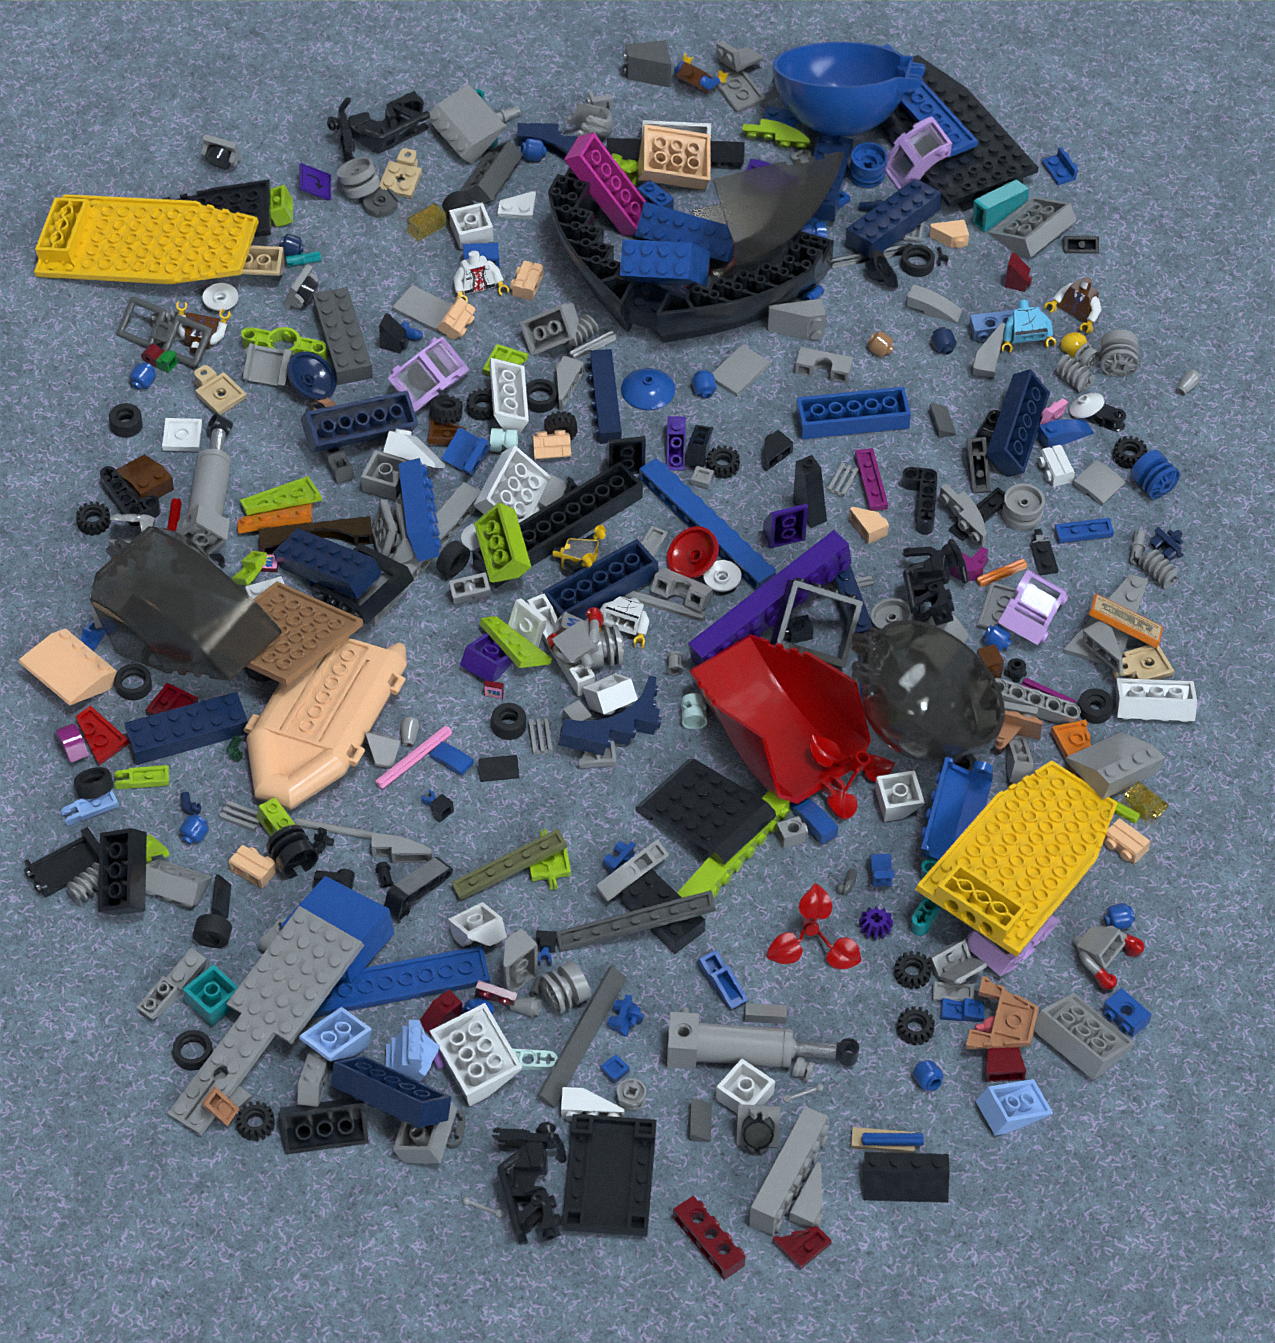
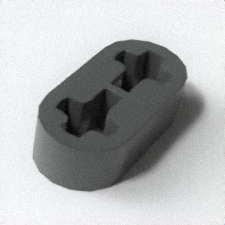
(459, 1130)

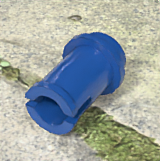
(814, 293)

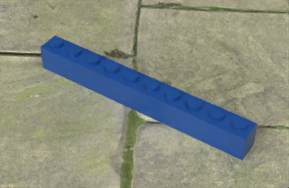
(696, 513)

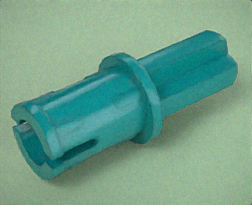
(302, 259)

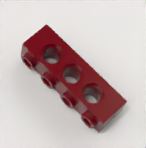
(724, 1264)

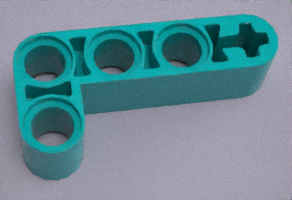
(917, 926)

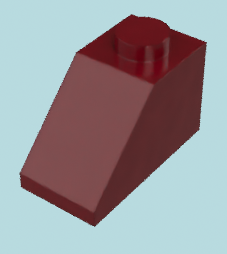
(1017, 274)
(441, 1010)

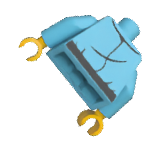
(1027, 325)

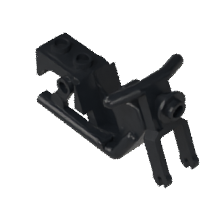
(383, 134)
(926, 581)
(518, 1179)

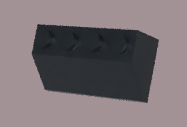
(324, 1127)
(905, 1177)

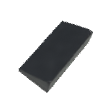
(1081, 244)
(498, 768)
(221, 896)

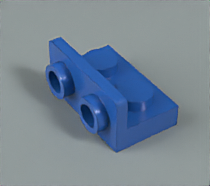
(1061, 167)

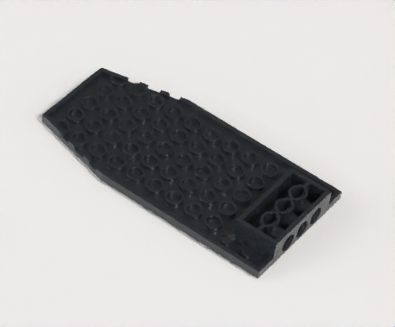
(976, 170)

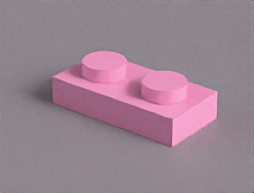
(1053, 412)

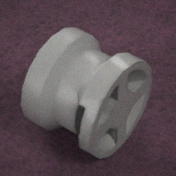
(803, 1069)

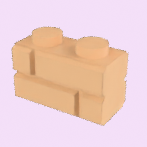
(527, 280)
(456, 319)
(551, 445)
(1126, 841)
(252, 866)

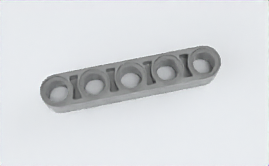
(1041, 700)

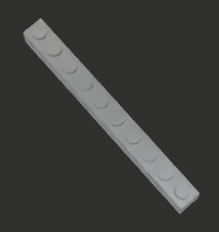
(450, 519)

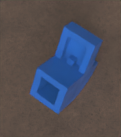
(881, 869)

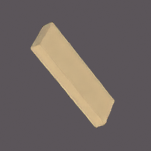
(857, 1141)

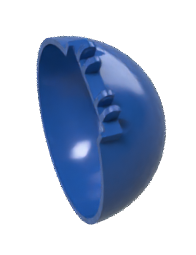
(844, 85)

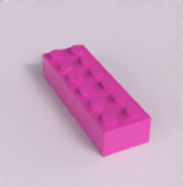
(607, 182)

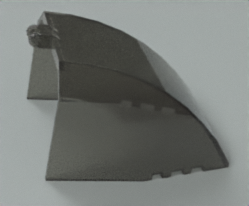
(768, 208)
(177, 608)

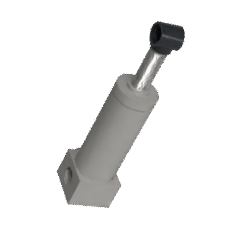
(204, 518)
(757, 1045)

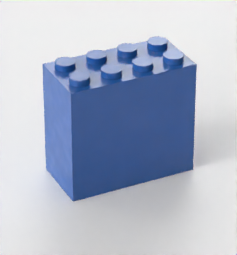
(664, 263)
(353, 915)

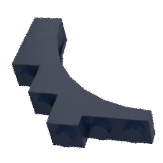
(549, 135)
(620, 728)

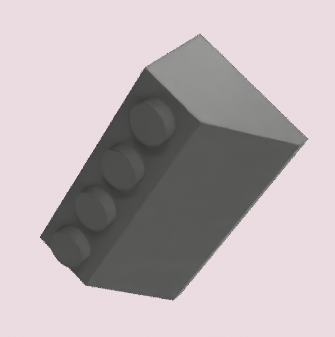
(492, 172)

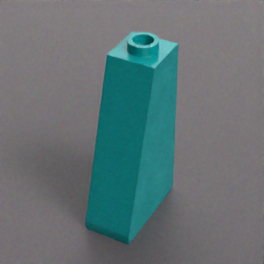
(998, 204)

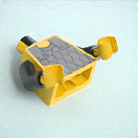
(580, 552)

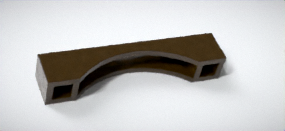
(348, 530)

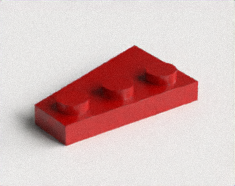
(100, 734)

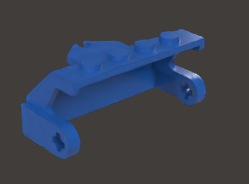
(956, 804)

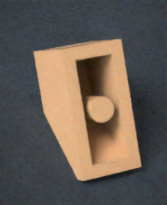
(950, 233)
(869, 524)

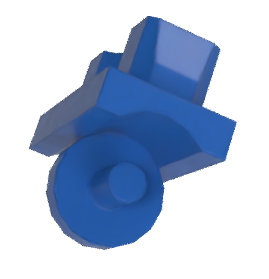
(625, 853)
(628, 1016)

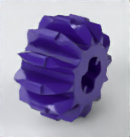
(868, 924)

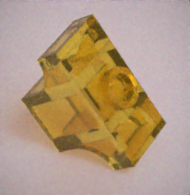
(1145, 802)

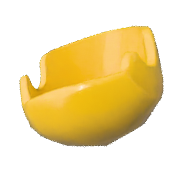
(1072, 342)

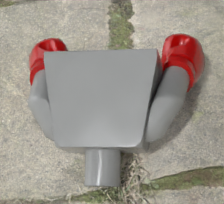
(579, 640)
(1099, 949)

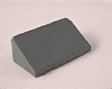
(942, 420)
(700, 1120)

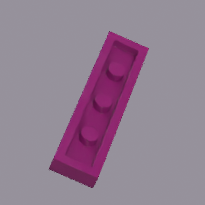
(871, 479)

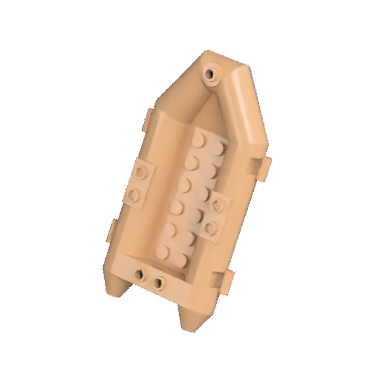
(320, 721)

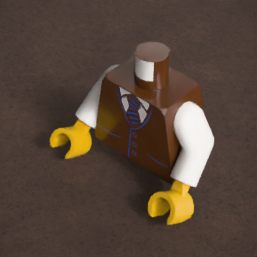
(1080, 301)
(193, 337)

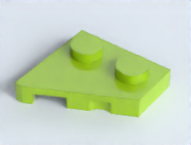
(505, 354)

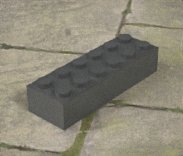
(342, 336)

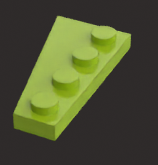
(287, 495)
(516, 646)

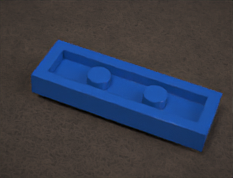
(1084, 530)

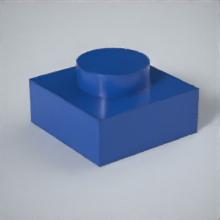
(615, 1068)

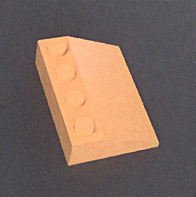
(674, 157)
(69, 667)

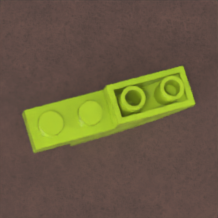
(783, 134)

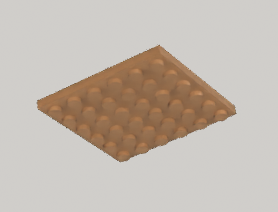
(307, 635)

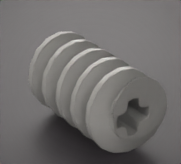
(585, 328)
(1074, 373)
(1159, 569)
(84, 884)

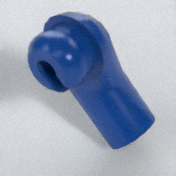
(412, 334)

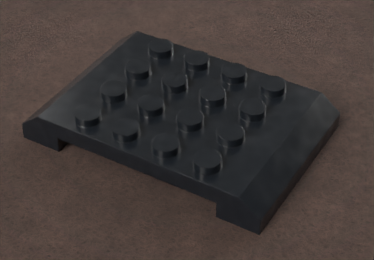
(708, 809)
(609, 1175)

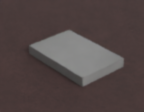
(740, 91)
(422, 307)
(740, 370)
(383, 528)
(994, 605)

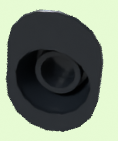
(880, 270)

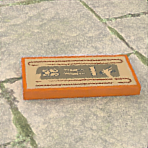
(1125, 620)

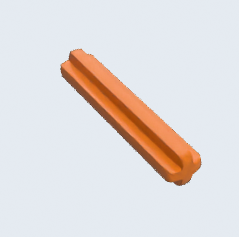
(1001, 572)

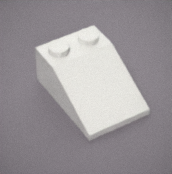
(409, 447)

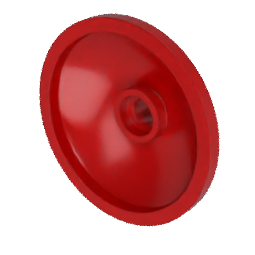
(689, 546)

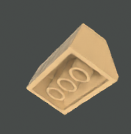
(264, 261)

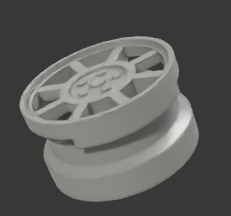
(1087, 357)
(631, 1094)

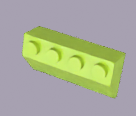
(502, 544)

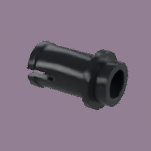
(383, 872)

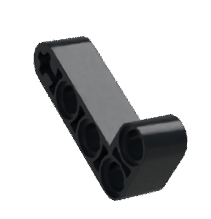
(925, 482)
(125, 499)
(415, 886)

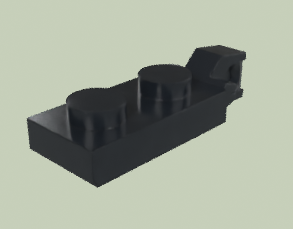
(1043, 554)

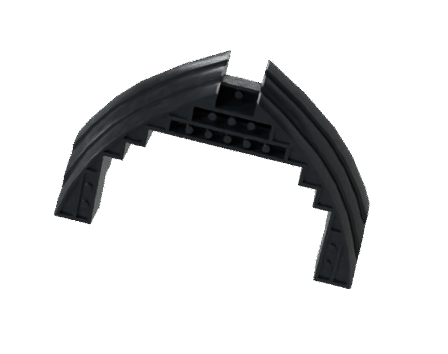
(702, 309)

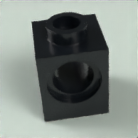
(799, 629)

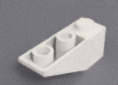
(585, 1102)

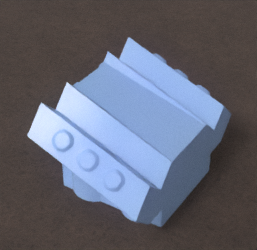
(411, 1051)

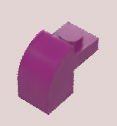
(974, 565)
(71, 742)

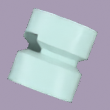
(503, 440)
(693, 711)

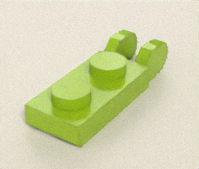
(142, 777)

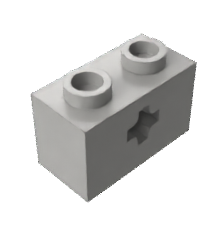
(469, 588)

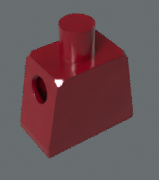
(1004, 1065)

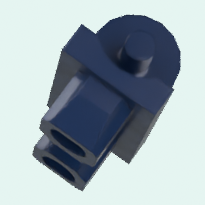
(1173, 548)

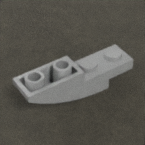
(968, 514)
(632, 870)
(171, 988)

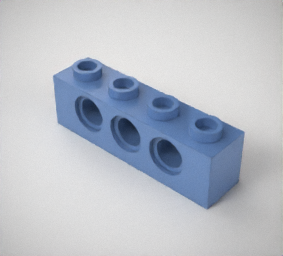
(986, 323)

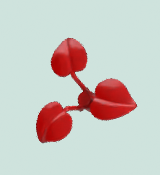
(826, 752)
(814, 905)

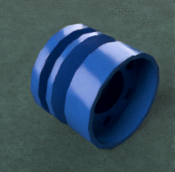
(867, 165)
(1155, 474)

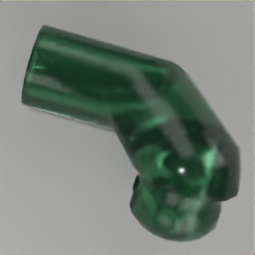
(232, 749)

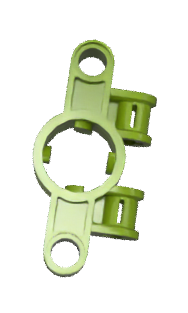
(269, 338)

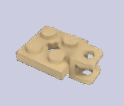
(404, 168)
(210, 385)
(1135, 667)

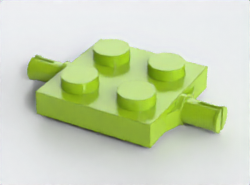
(551, 867)

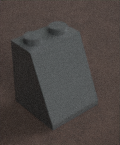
(648, 63)

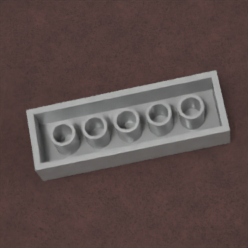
(789, 1171)

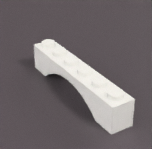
(575, 673)

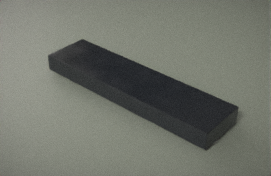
(988, 507)

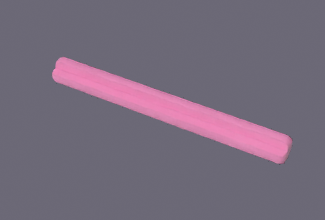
(412, 758)

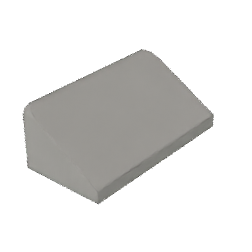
(765, 1013)

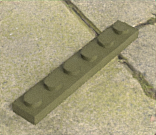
(509, 864)

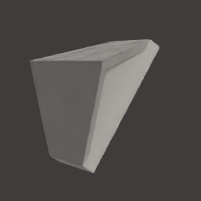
(383, 748)

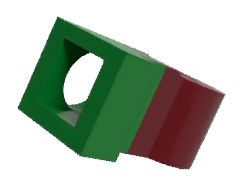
(160, 358)

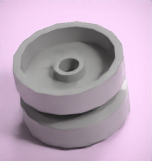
(358, 177)
(1023, 507)
(890, 611)

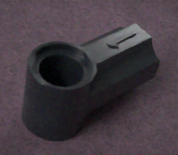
(343, 876)

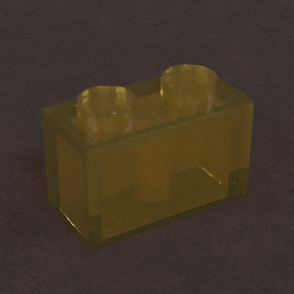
(426, 222)

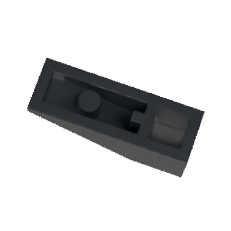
(699, 446)
(978, 464)

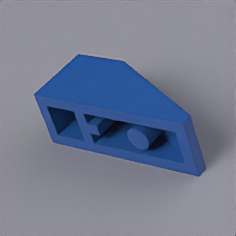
(1062, 432)

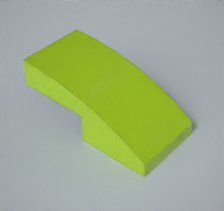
(251, 567)

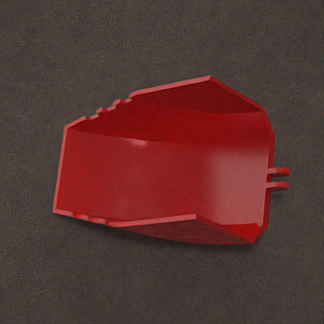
(773, 705)

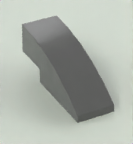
(338, 464)

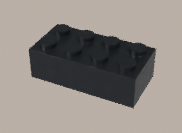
(122, 871)
(653, 890)

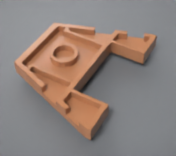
(1012, 1023)

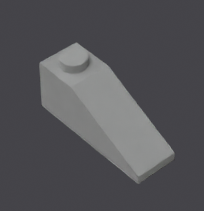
(988, 354)
(568, 375)
(1102, 642)
(1018, 759)
(808, 1207)

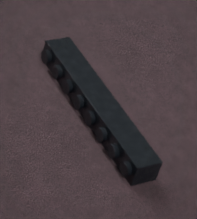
(719, 150)

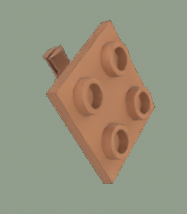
(1017, 724)

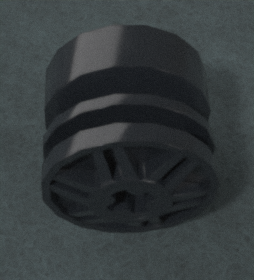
(292, 848)

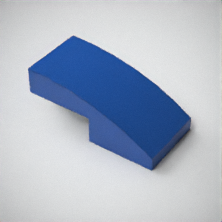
(91, 636)
(452, 757)
(967, 1010)

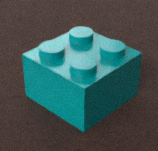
(209, 994)

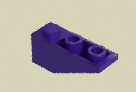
(676, 442)

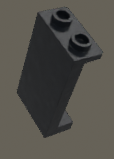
(64, 864)

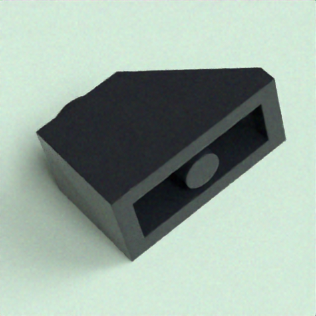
(392, 335)
(776, 449)

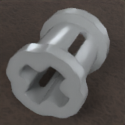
(675, 663)

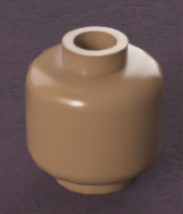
(880, 344)

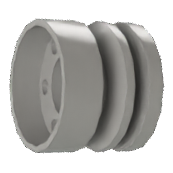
(1119, 353)
(609, 647)
(565, 987)

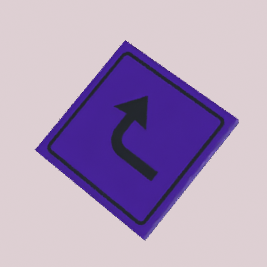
(314, 181)

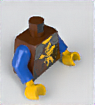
(697, 77)

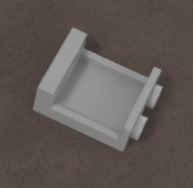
(267, 365)

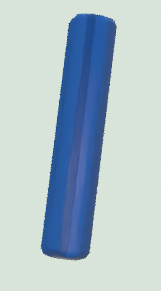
(900, 1139)

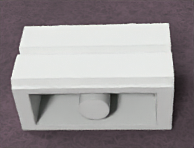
(1056, 466)

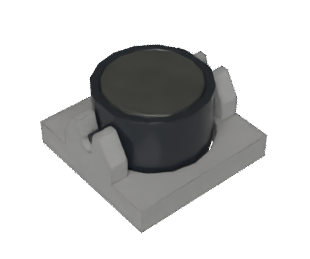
(221, 152)
(302, 289)
(758, 1129)

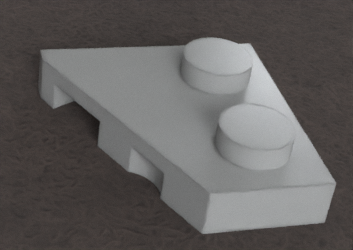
(593, 760)

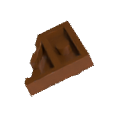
(442, 433)

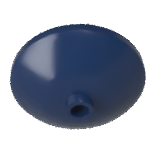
(311, 376)

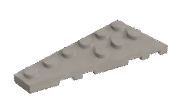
(1127, 595)

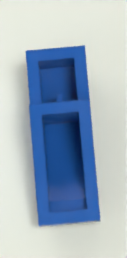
(816, 820)
(722, 979)

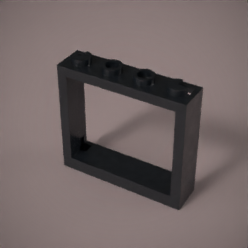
(400, 580)
(785, 610)

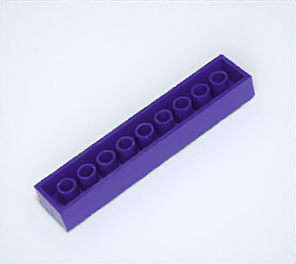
(761, 608)

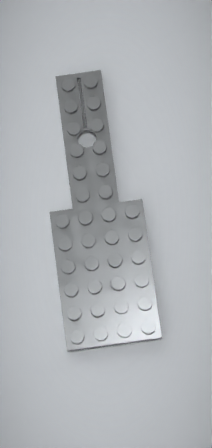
(272, 1001)

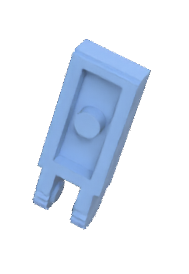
(89, 808)

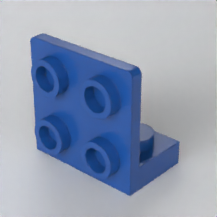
(466, 451)

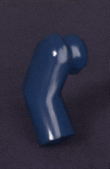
(868, 206)
(187, 806)

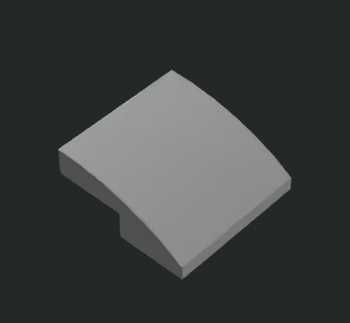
(1099, 482)

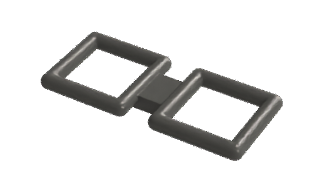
(164, 331)

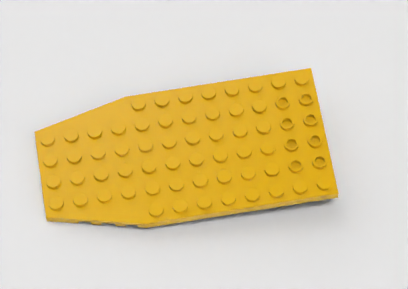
(142, 240)
(1021, 856)

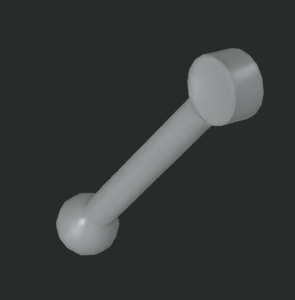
(787, 1098)
(499, 1213)

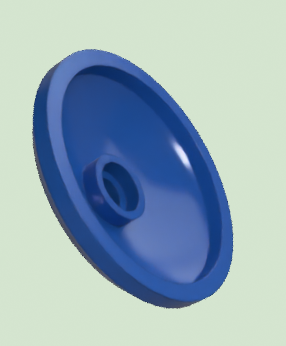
(648, 389)

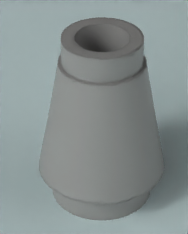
(1188, 382)
(409, 731)
(528, 1006)

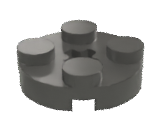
(383, 209)

